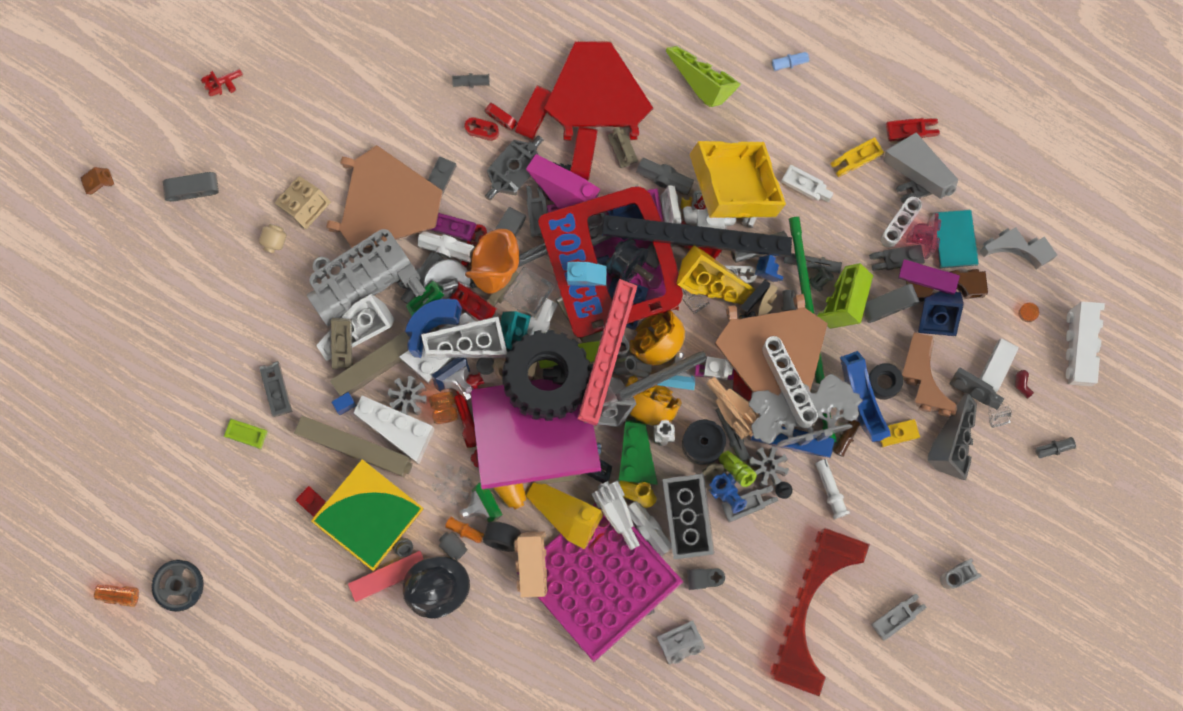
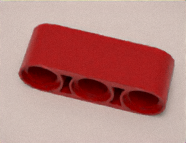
(533, 113)
(584, 152)

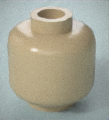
(272, 238)

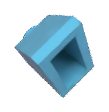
(585, 274)

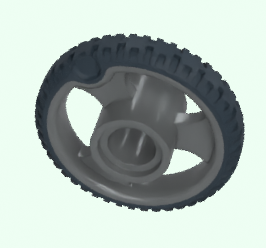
(192, 594)

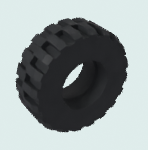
(552, 348)

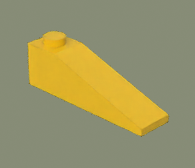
(708, 277)
(569, 515)

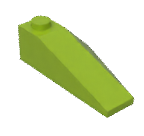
(708, 84)

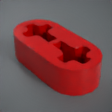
(500, 116)
(481, 133)

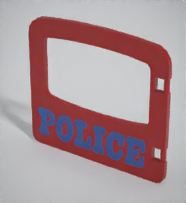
(569, 240)

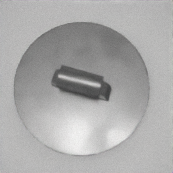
(447, 275)

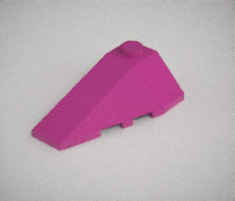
(560, 184)

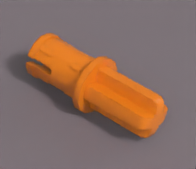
(464, 530)

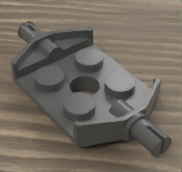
(508, 180)

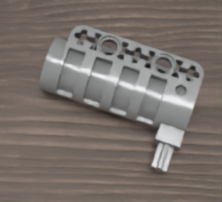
(362, 277)

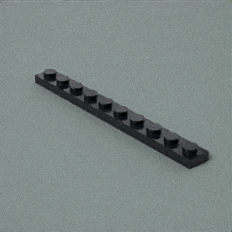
(696, 235)

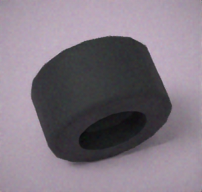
(895, 375)
(501, 536)

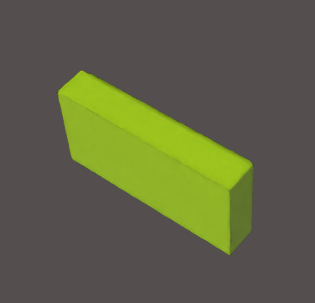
(245, 433)

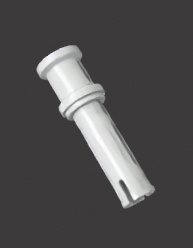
(834, 498)

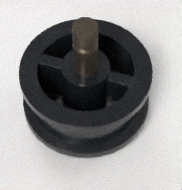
(628, 261)

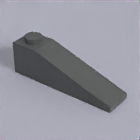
(951, 446)

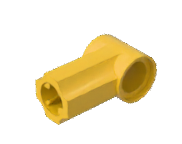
(639, 492)

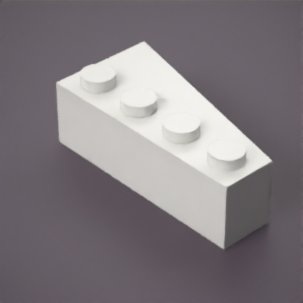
(1084, 343)
(426, 365)
(398, 428)

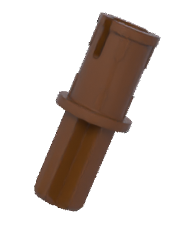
(846, 438)

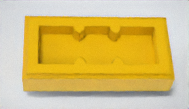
(901, 433)

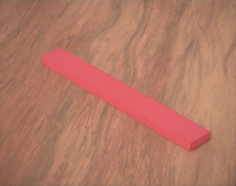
(607, 352)

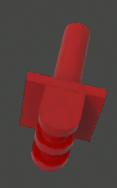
(217, 82)

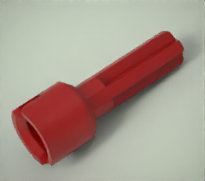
(469, 428)

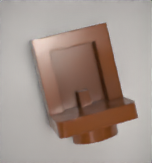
(96, 179)

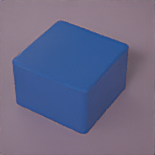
(344, 403)

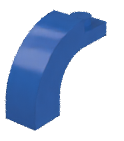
(429, 316)

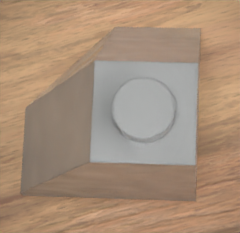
(615, 411)

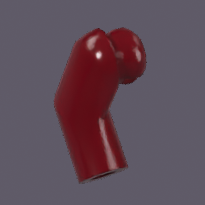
(1021, 380)

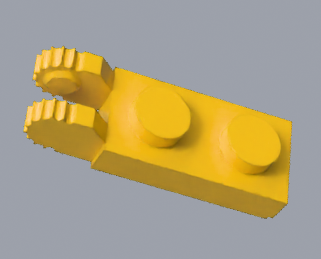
(858, 156)

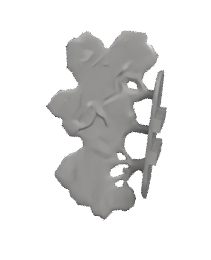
(776, 411)

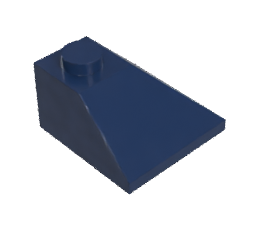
(941, 314)

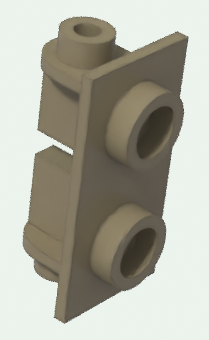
(622, 147)

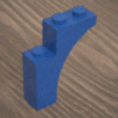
(869, 415)

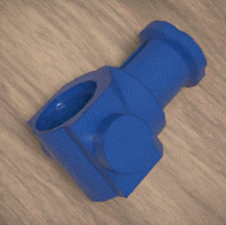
(728, 492)

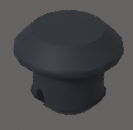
(783, 490)

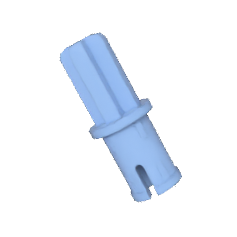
(790, 61)

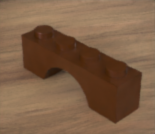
(970, 284)

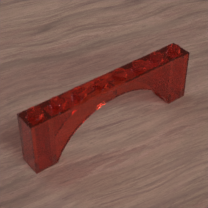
(795, 662)

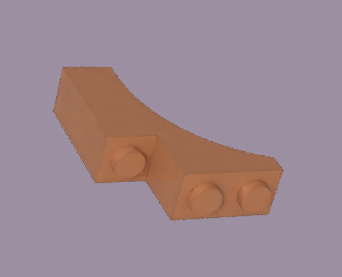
(918, 371)

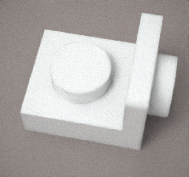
(717, 367)

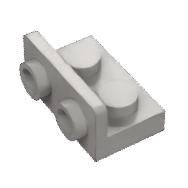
(681, 643)

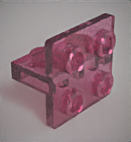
(926, 235)

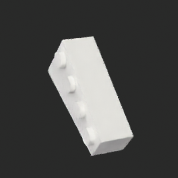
(470, 340)

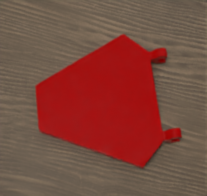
(597, 91)

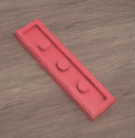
(383, 577)

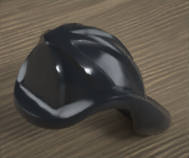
(436, 587)

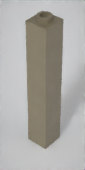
(372, 365)
(353, 446)

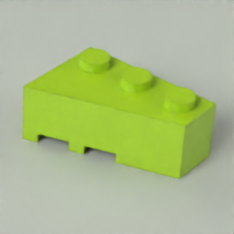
(849, 298)

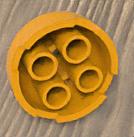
(664, 344)
(654, 410)

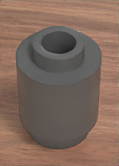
(452, 545)

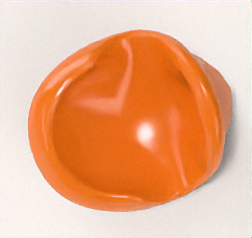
(494, 260)

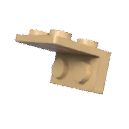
(303, 202)

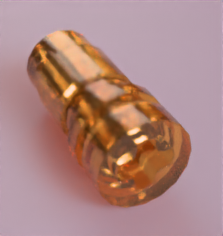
(115, 594)

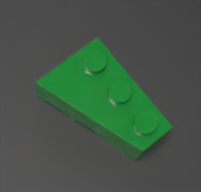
(637, 458)

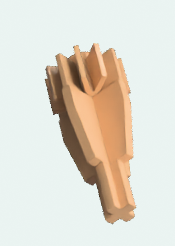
(734, 409)

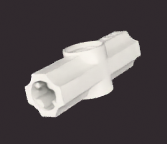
(445, 246)
(543, 318)
(664, 433)
(649, 528)

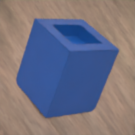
(768, 269)

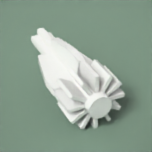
(615, 509)

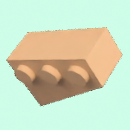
(531, 564)

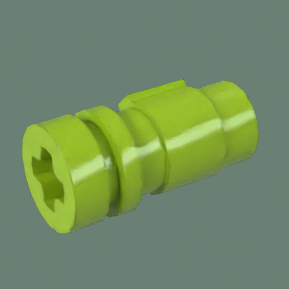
(741, 472)

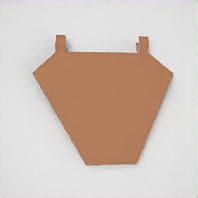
(386, 197)
(744, 339)

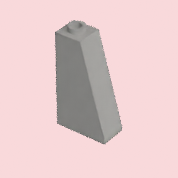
(921, 165)

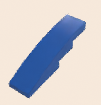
(815, 447)

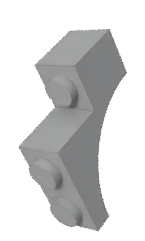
(1011, 241)

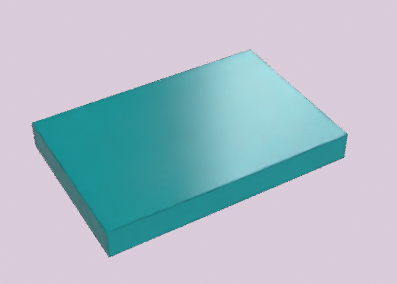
(957, 240)

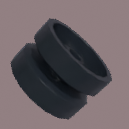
(710, 432)

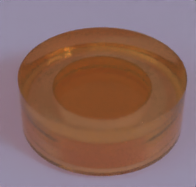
(1028, 312)

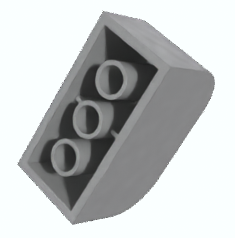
(688, 516)

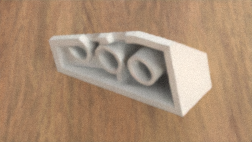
(368, 318)

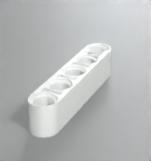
(789, 372)

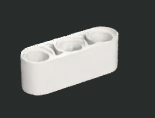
(907, 216)
(999, 363)

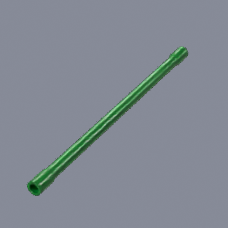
(796, 233)

